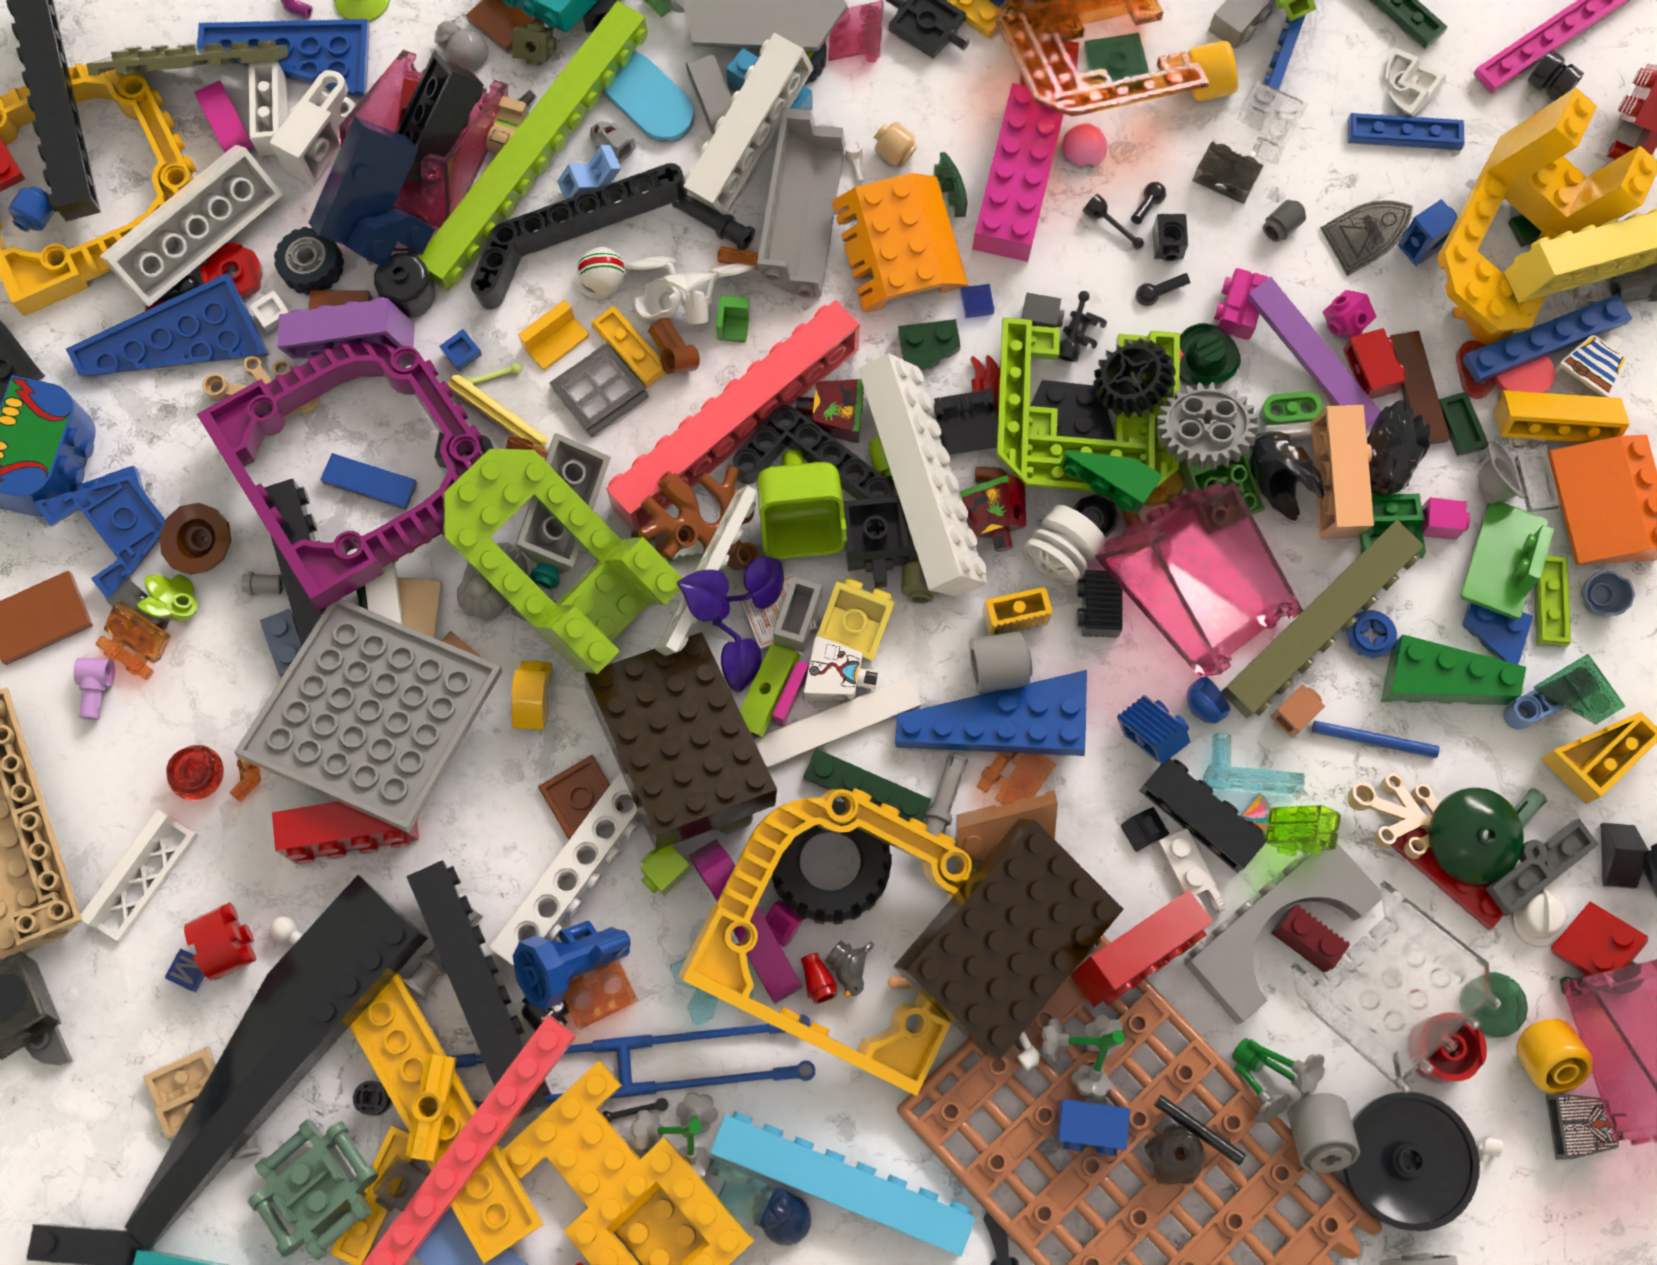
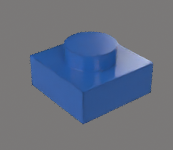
(460, 350)

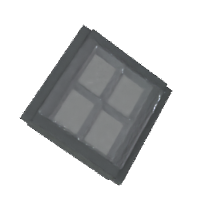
(599, 389)

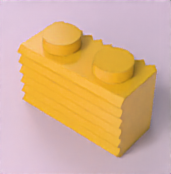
(1017, 611)

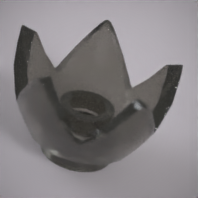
(1166, 1166)

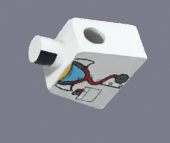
(836, 673)

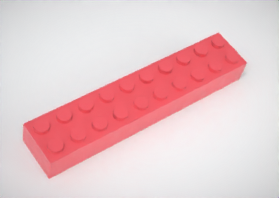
(735, 414)

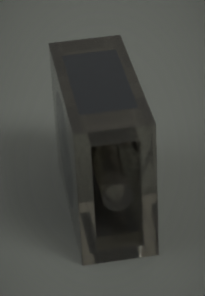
(24, 1004)

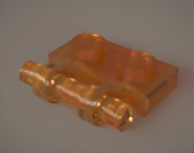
(137, 633)
(1024, 781)

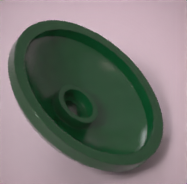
(1458, 835)

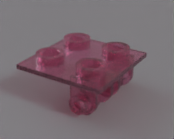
(858, 33)

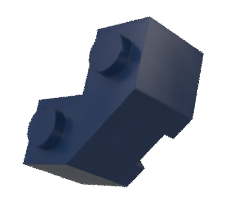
(379, 235)

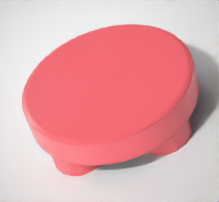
(1532, 377)

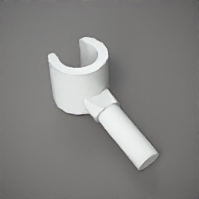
(855, 158)
(1030, 1057)
(1488, 1147)

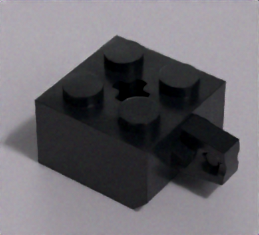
(876, 552)

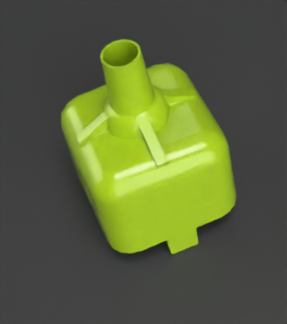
(801, 508)

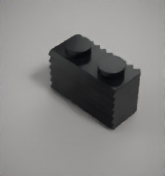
(1101, 605)

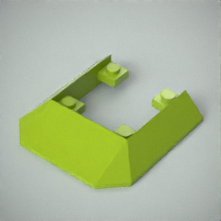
(1029, 433)

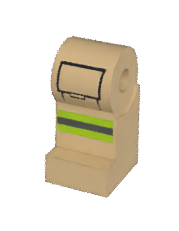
(507, 121)

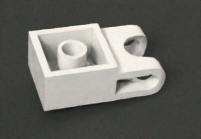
(310, 134)

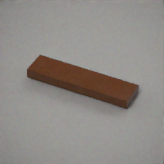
(1419, 386)

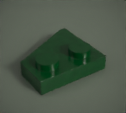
(928, 342)

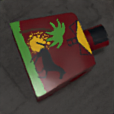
(836, 408)
(996, 509)

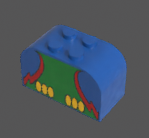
(41, 444)

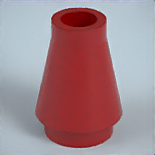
(818, 980)

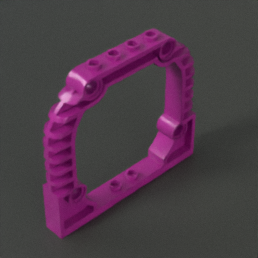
(240, 426)

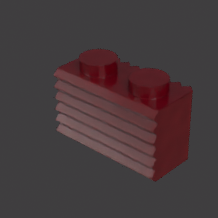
(1310, 938)

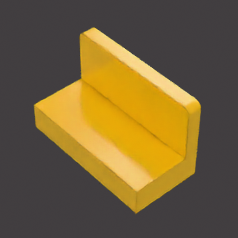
(552, 335)

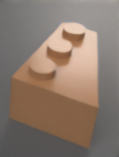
(984, 828)

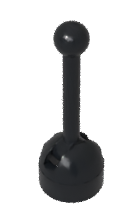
(1097, 209)
(1069, 348)

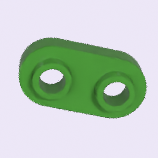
(1289, 407)

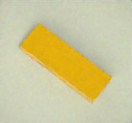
(629, 346)

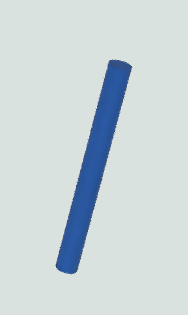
(1375, 739)

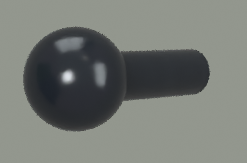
(1153, 194)
(185, 285)
(1148, 294)

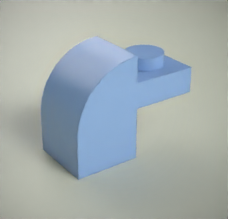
(589, 176)

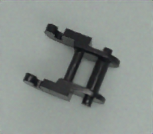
(1087, 319)

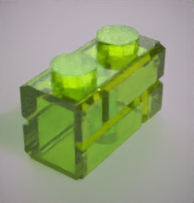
(1303, 829)

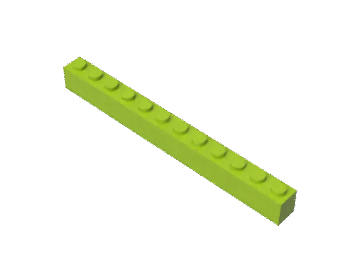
(533, 145)

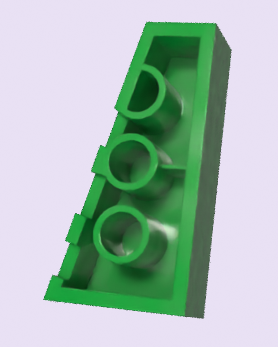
(1445, 674)

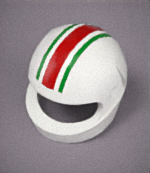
(601, 271)

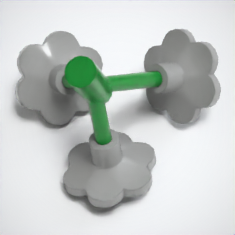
(1102, 1036)
(695, 1116)

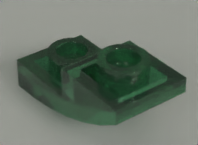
(952, 183)

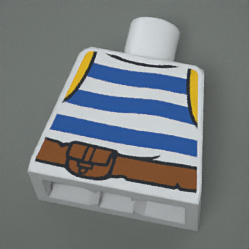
(1592, 366)

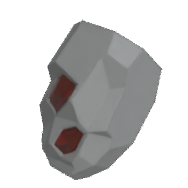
(611, 134)

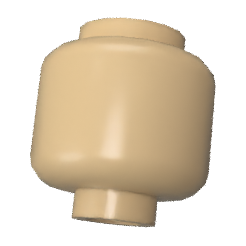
(895, 143)

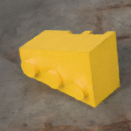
(1602, 758)

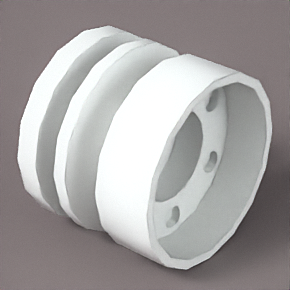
(1064, 545)

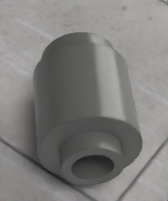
(1284, 220)

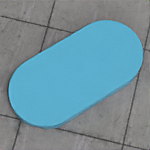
(651, 100)

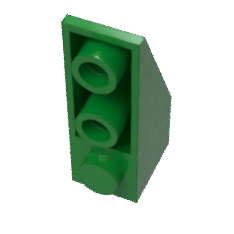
(1119, 478)

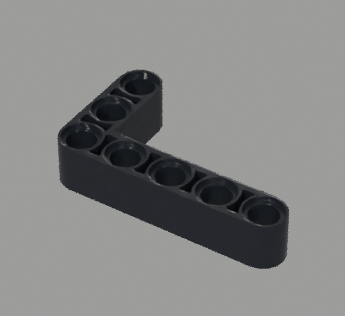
(816, 452)

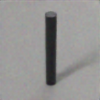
(1200, 1130)

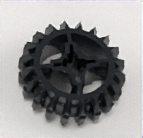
(1149, 366)

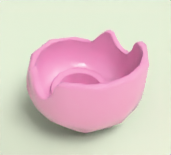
(1085, 145)

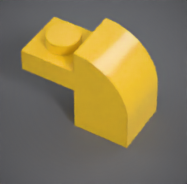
(530, 695)

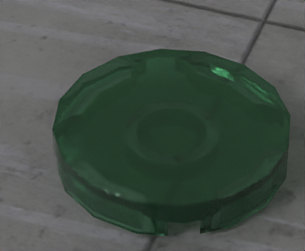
(1510, 1014)

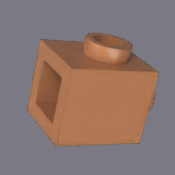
(1298, 710)

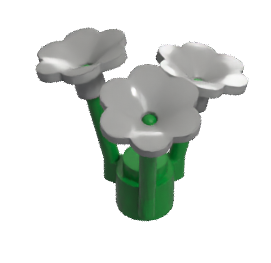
(1253, 1057)

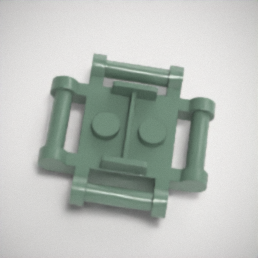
(314, 1189)

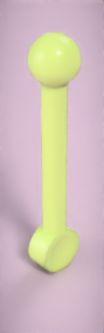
(514, 368)

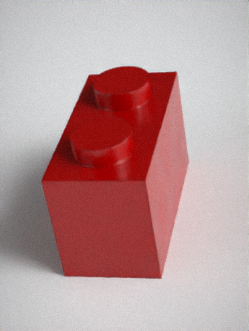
(1374, 363)

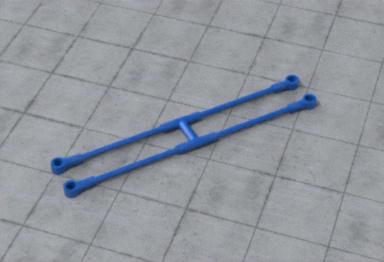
(625, 1044)

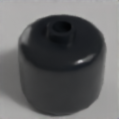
(406, 284)

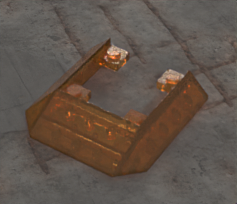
(1035, 40)

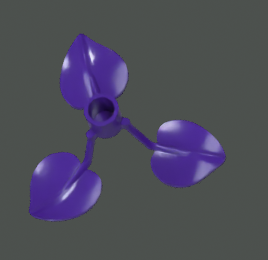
(707, 601)

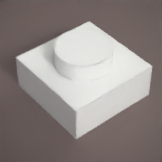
(268, 310)

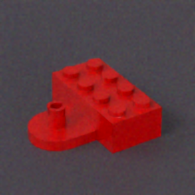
(1641, 111)

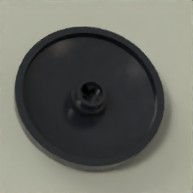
(1413, 1162)

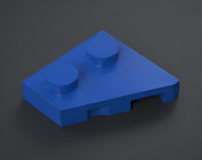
(1498, 631)

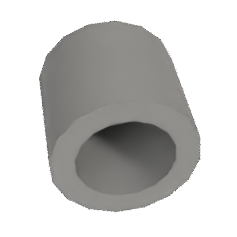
(1000, 662)
(1323, 1133)

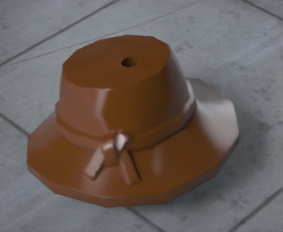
(184, 542)

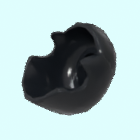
(1100, 512)

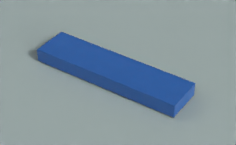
(1406, 131)

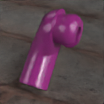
(298, 8)

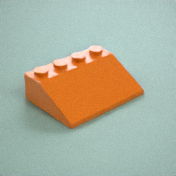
(1608, 499)

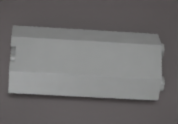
(800, 205)

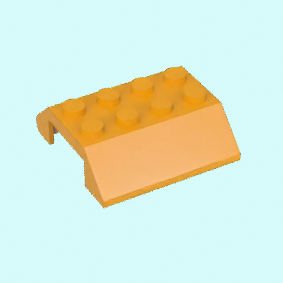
(899, 239)

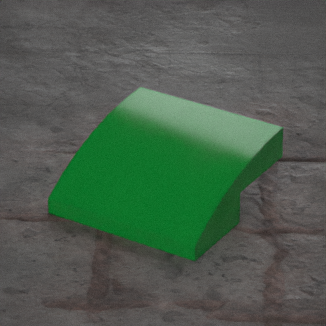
(1393, 507)

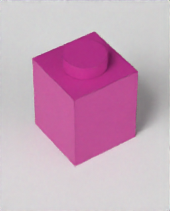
(1445, 518)

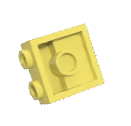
(857, 617)

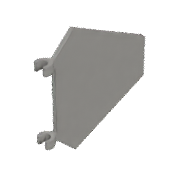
(754, 21)

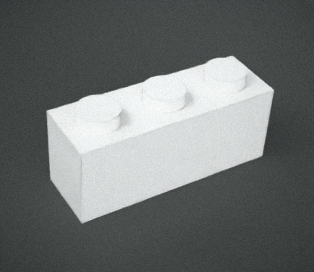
(266, 103)

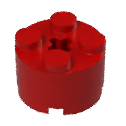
(220, 942)
(1460, 1063)

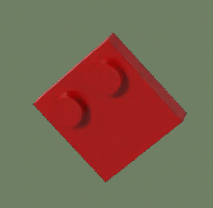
(1598, 942)

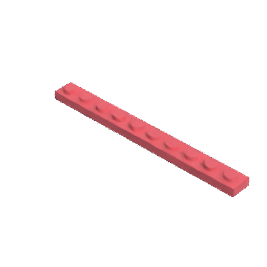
(473, 1145)

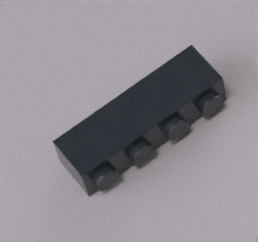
(1204, 815)

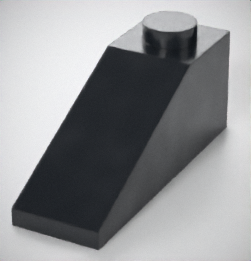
(82, 1245)

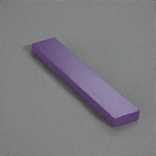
(1310, 348)

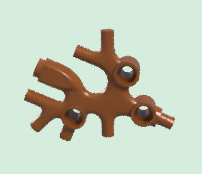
(689, 525)

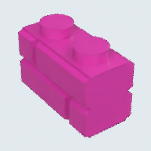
(1237, 313)

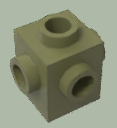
(533, 43)

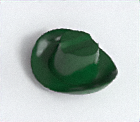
(1208, 355)

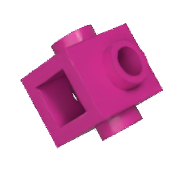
(1349, 314)

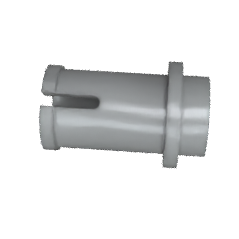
(254, 583)

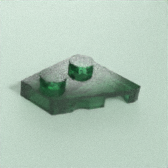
(1582, 690)

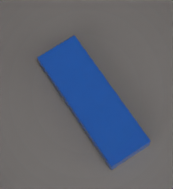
(369, 481)

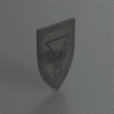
(1367, 232)

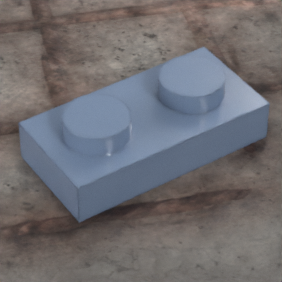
(282, 639)

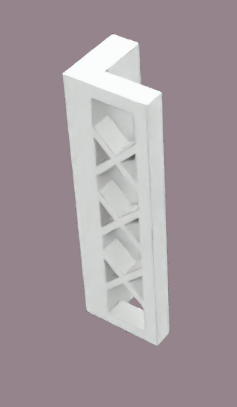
(127, 872)

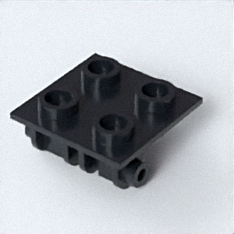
(967, 421)

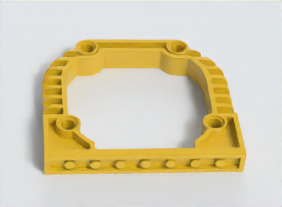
(35, 277)
(722, 967)

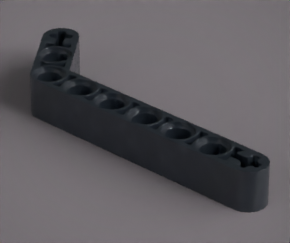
(491, 283)

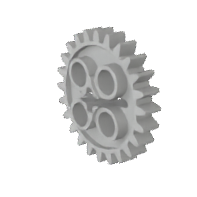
(1207, 426)

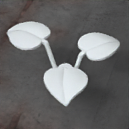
(694, 302)

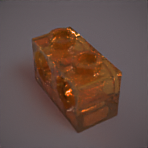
(602, 1002)

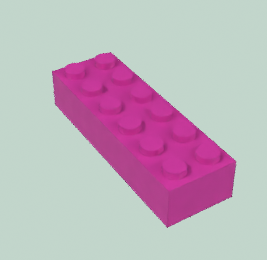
(1017, 177)

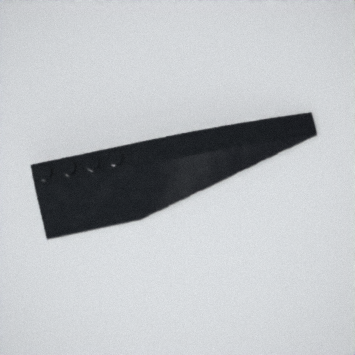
(281, 1037)

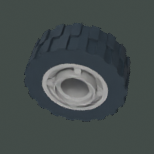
(299, 248)

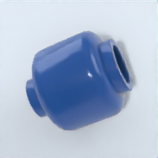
(31, 209)

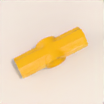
(427, 1129)

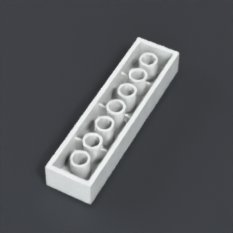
(923, 476)

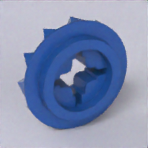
(1380, 625)

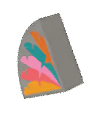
(1258, 812)

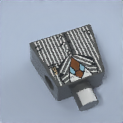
(1578, 1126)

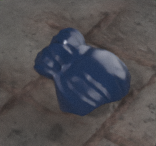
(785, 1218)

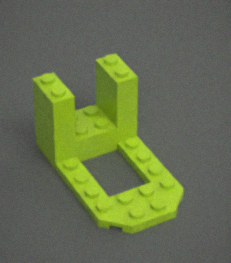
(601, 602)

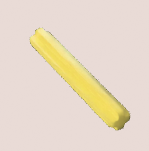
(495, 411)

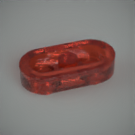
(1468, 384)

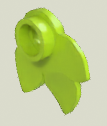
(167, 596)

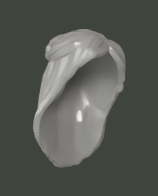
(478, 597)

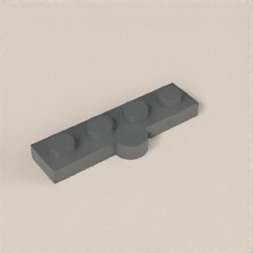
(1541, 865)

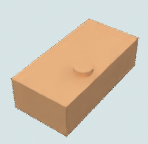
(1343, 461)

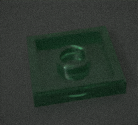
(1119, 55)

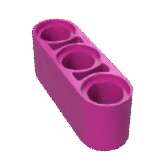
(223, 117)

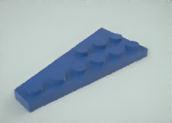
(311, 46)
(189, 329)
(1027, 719)

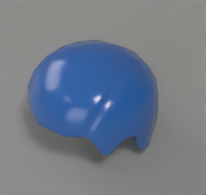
(1207, 701)

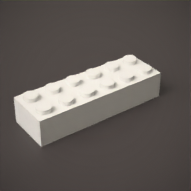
(748, 124)
(192, 225)

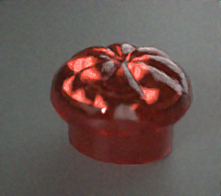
(195, 772)

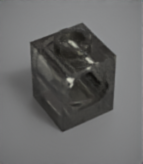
(398, 1168)

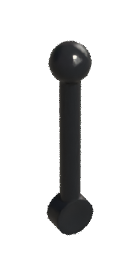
(661, 1105)

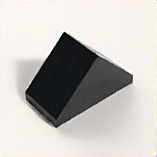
(1622, 855)

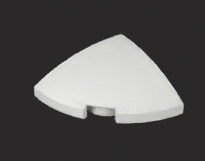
(1411, 82)

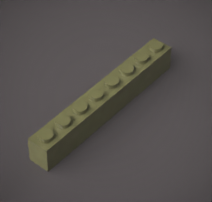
(1322, 619)

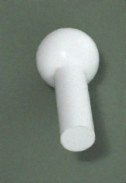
(284, 930)

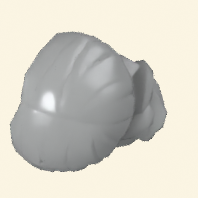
(461, 45)

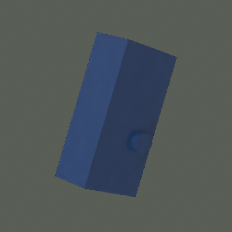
(362, 179)

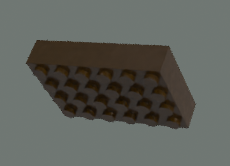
(680, 742)
(1009, 938)

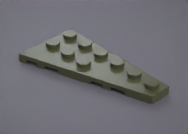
(186, 56)

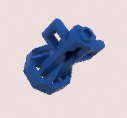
(548, 966)

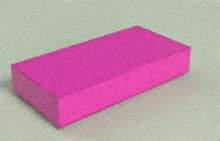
(790, 693)

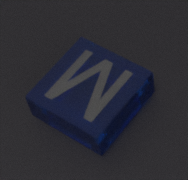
(185, 971)

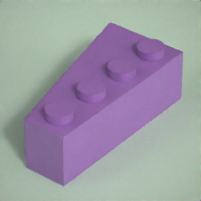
(312, 331)

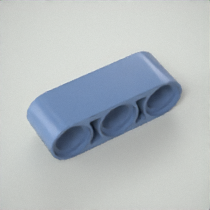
(1535, 706)

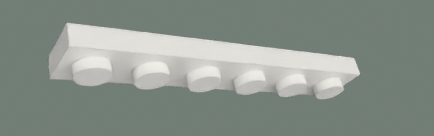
(714, 558)

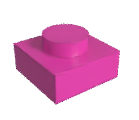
(783, 922)

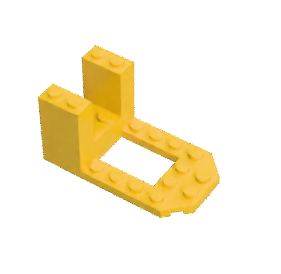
(1549, 191)

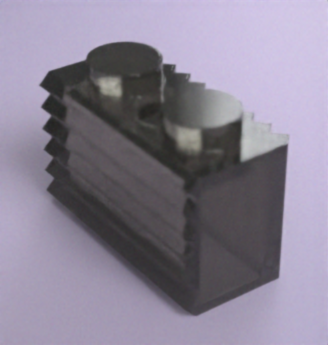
(1228, 172)

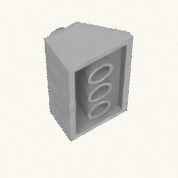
(541, 534)

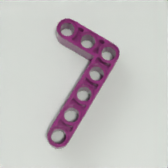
(766, 956)

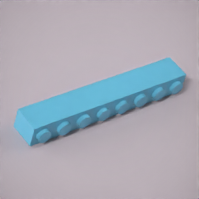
(843, 1184)

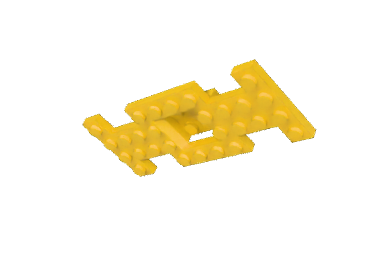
(650, 1202)

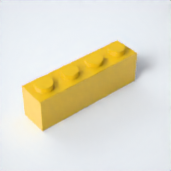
(1559, 417)

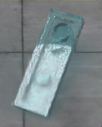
(1224, 776)

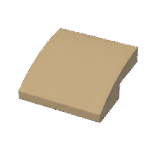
(419, 603)
(177, 1088)

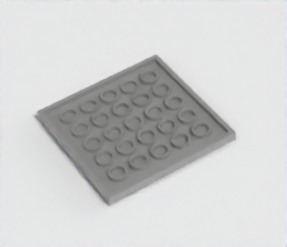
(369, 713)

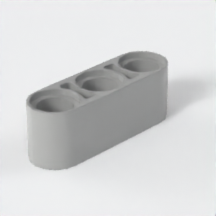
(709, 88)

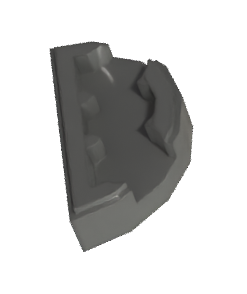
(50, 1048)

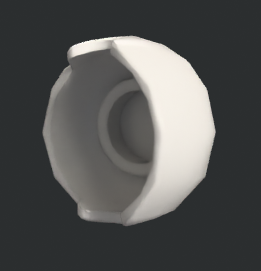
(657, 301)

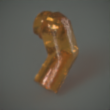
(249, 779)

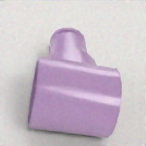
(93, 677)

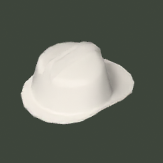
(1542, 917)

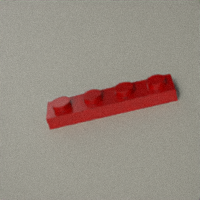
(1470, 897)

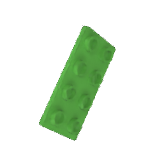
(1506, 559)

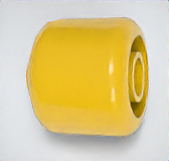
(1218, 66)
(1554, 1056)

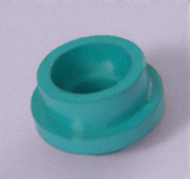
(546, 575)

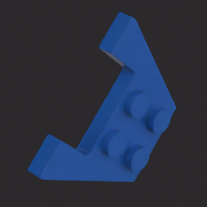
(120, 516)

